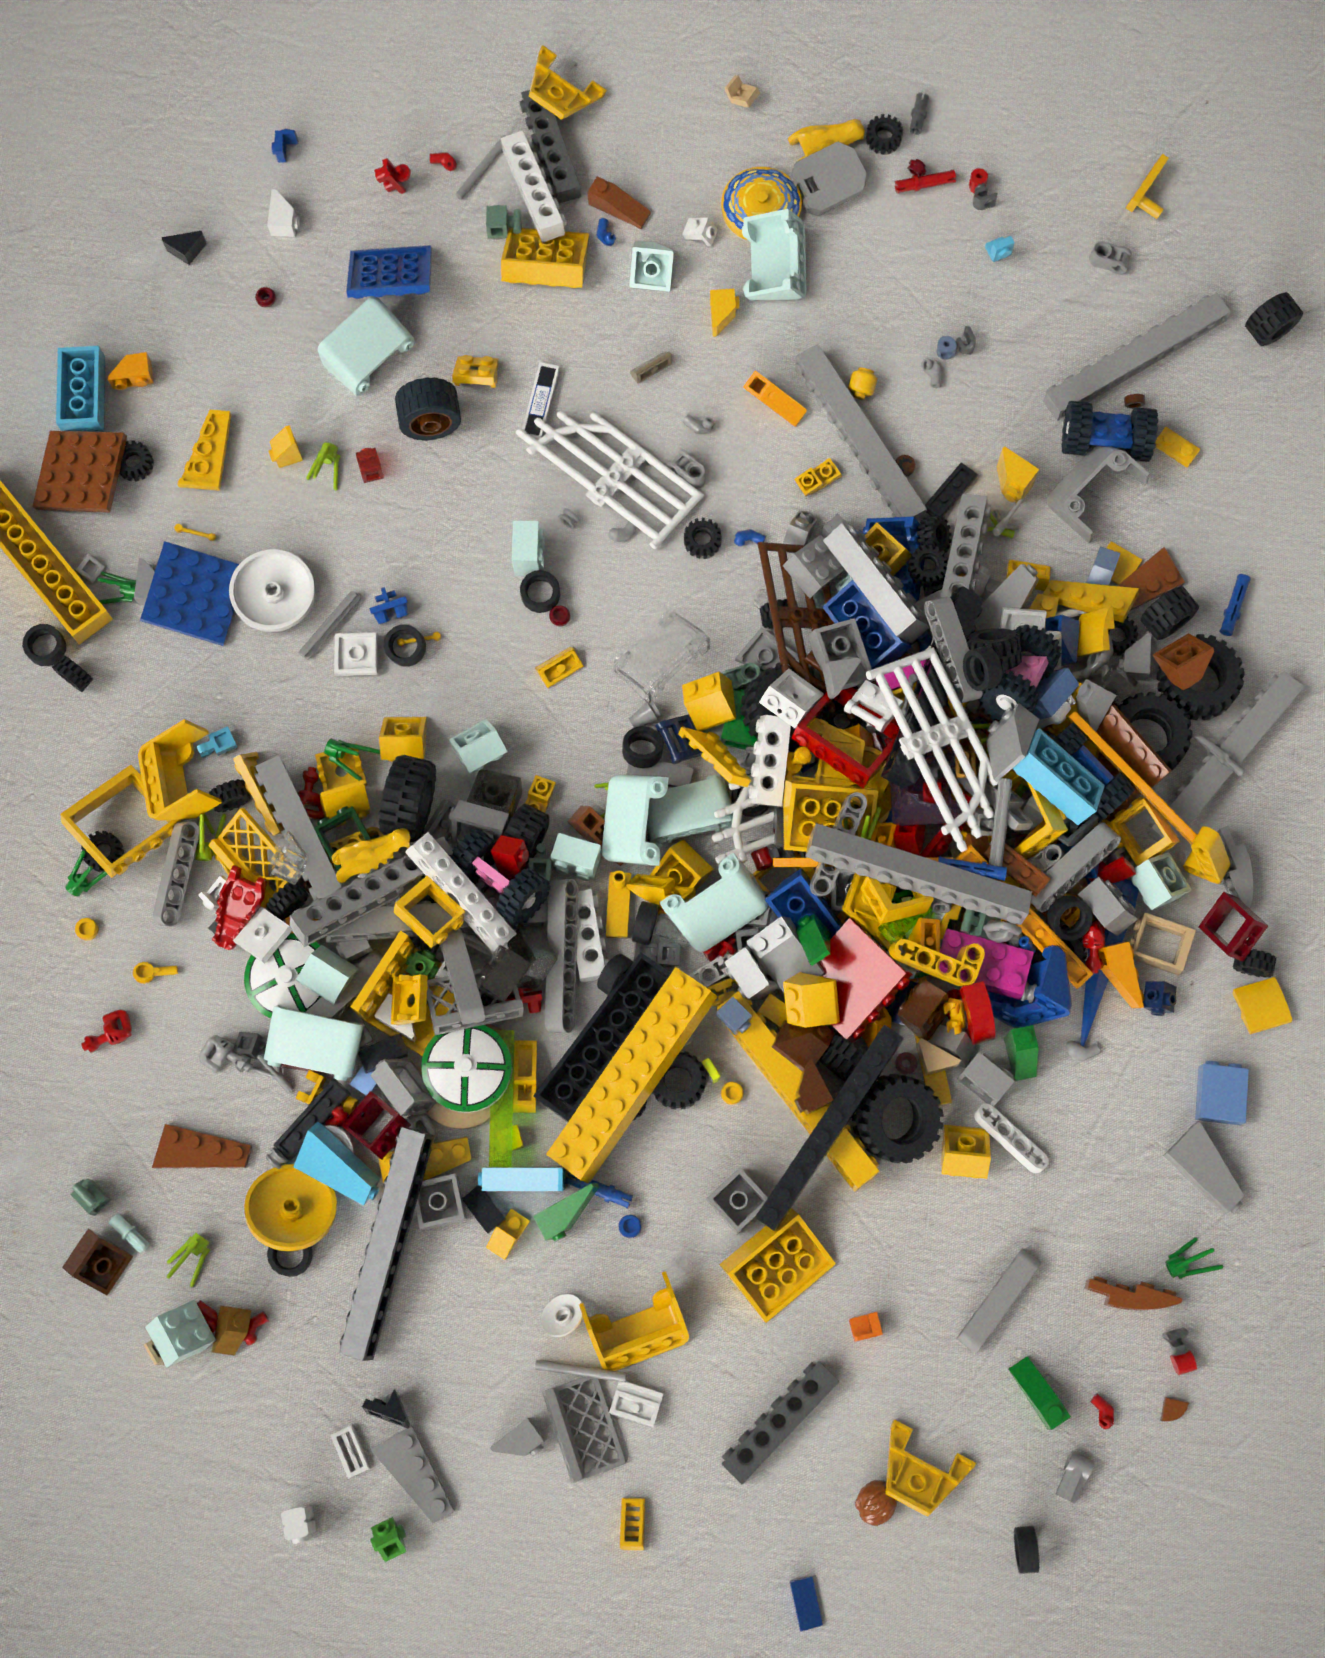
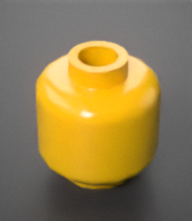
(862, 383)

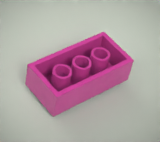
(1003, 966)

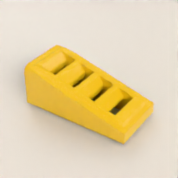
(631, 1545)

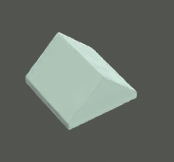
(327, 974)

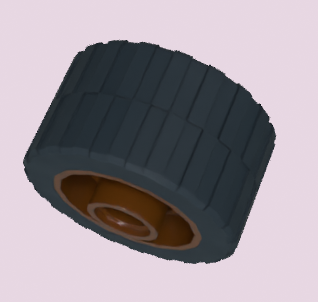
(427, 408)

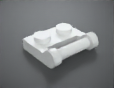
(873, 699)

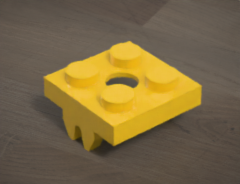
(484, 375)
(327, 770)
(403, 988)

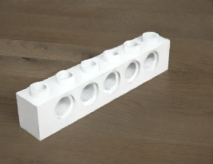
(532, 186)
(450, 878)

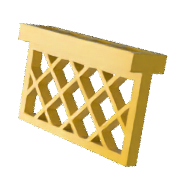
(232, 855)

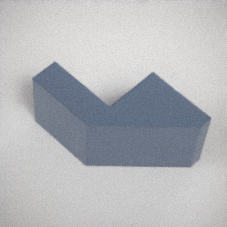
(1103, 567)

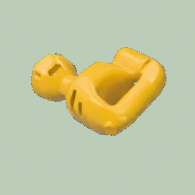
(795, 762)

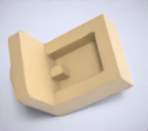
(741, 93)

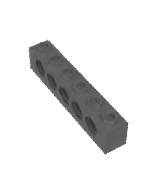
(563, 189)
(825, 1382)

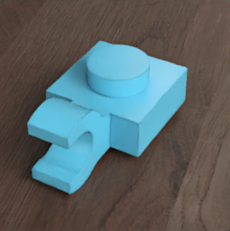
(220, 741)

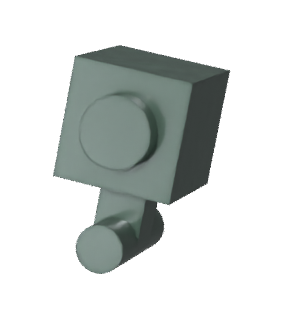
(498, 221)
(540, 864)
(974, 922)
(89, 1196)

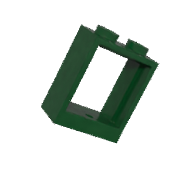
(327, 824)

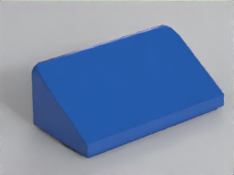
(806, 1603)

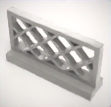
(451, 1021)
(564, 1434)

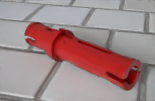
(919, 182)

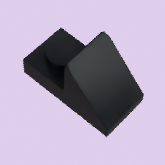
(393, 1412)

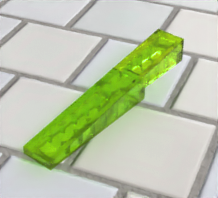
(502, 1116)

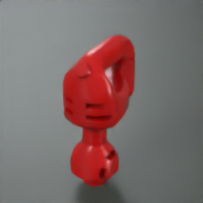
(309, 797)
(1094, 940)
(111, 1031)

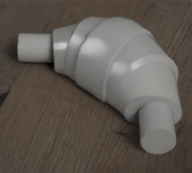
(1098, 660)

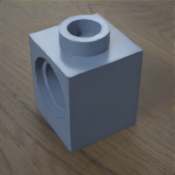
(734, 1016)

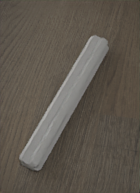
(329, 625)
(1000, 822)

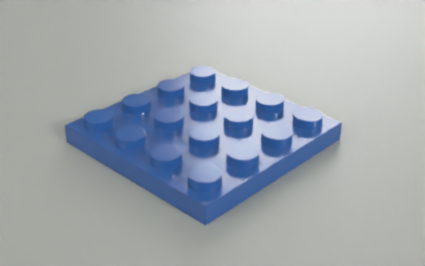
(389, 271)
(190, 594)

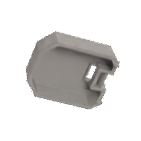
(836, 174)

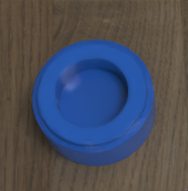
(629, 1226)

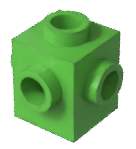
(429, 962)
(388, 1539)

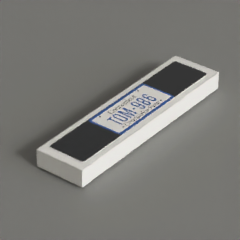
(541, 398)

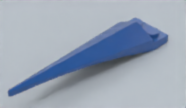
(1097, 982)

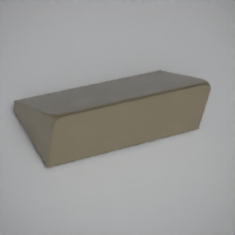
(651, 367)

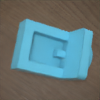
(1000, 248)

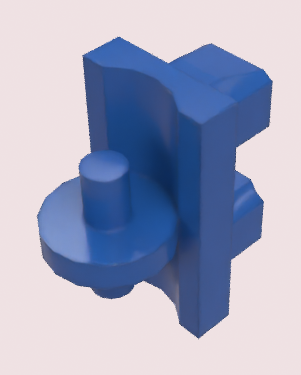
(380, 610)

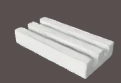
(358, 1470)

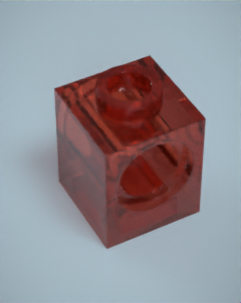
(369, 465)

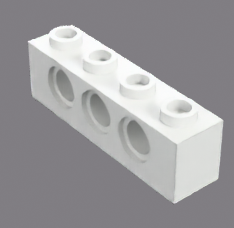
(776, 772)
(589, 970)

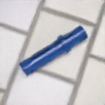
(1233, 613)
(983, 869)
(609, 1193)

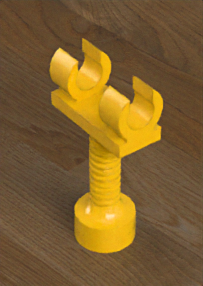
(956, 1014)
(348, 1105)

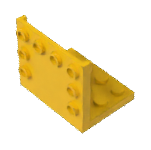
(381, 984)

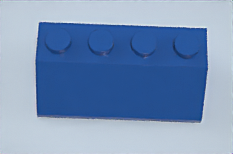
(877, 637)
(795, 900)

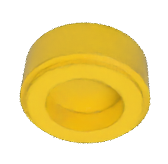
(86, 929)
(732, 1093)

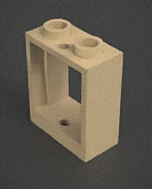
(1186, 934)

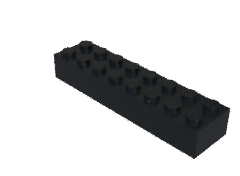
(601, 1037)

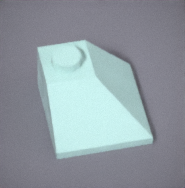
(651, 266)

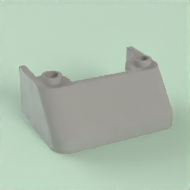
(1064, 497)

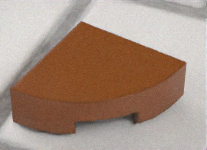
(1173, 1409)

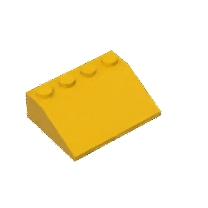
(545, 263)
(819, 803)
(777, 1265)

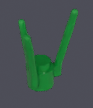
(127, 587)
(339, 748)
(79, 882)
(1178, 1265)

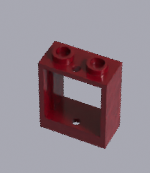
(1252, 927)
(372, 1108)

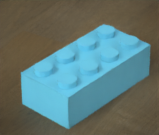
(80, 389)
(1060, 778)

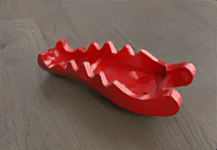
(237, 905)

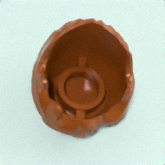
(874, 1504)

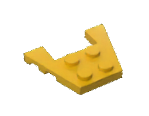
(557, 93)
(845, 742)
(861, 912)
(916, 1481)

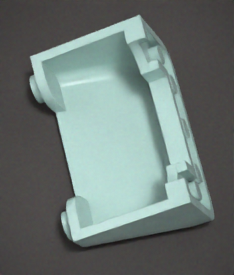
(776, 256)
(363, 344)
(688, 810)
(627, 819)
(719, 908)
(313, 1042)

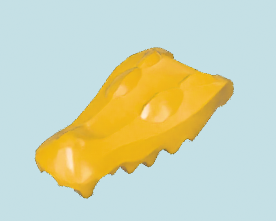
(821, 136)
(367, 854)

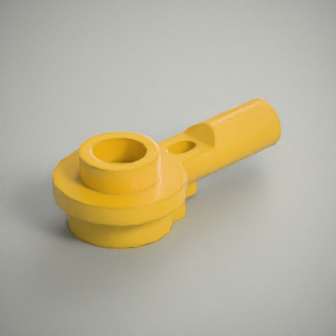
(145, 972)

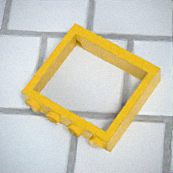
(97, 798)
(1054, 822)

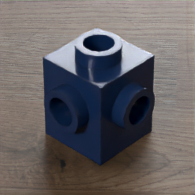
(1159, 997)

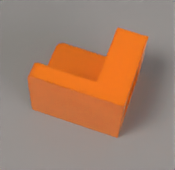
(865, 1326)

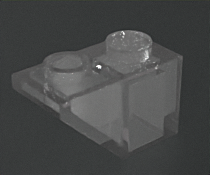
(289, 859)

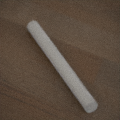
(479, 170)
(581, 1371)

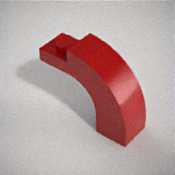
(979, 1013)

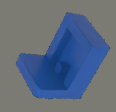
(283, 138)

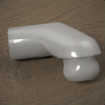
(933, 371)
(699, 426)
(622, 534)
(1081, 1053)

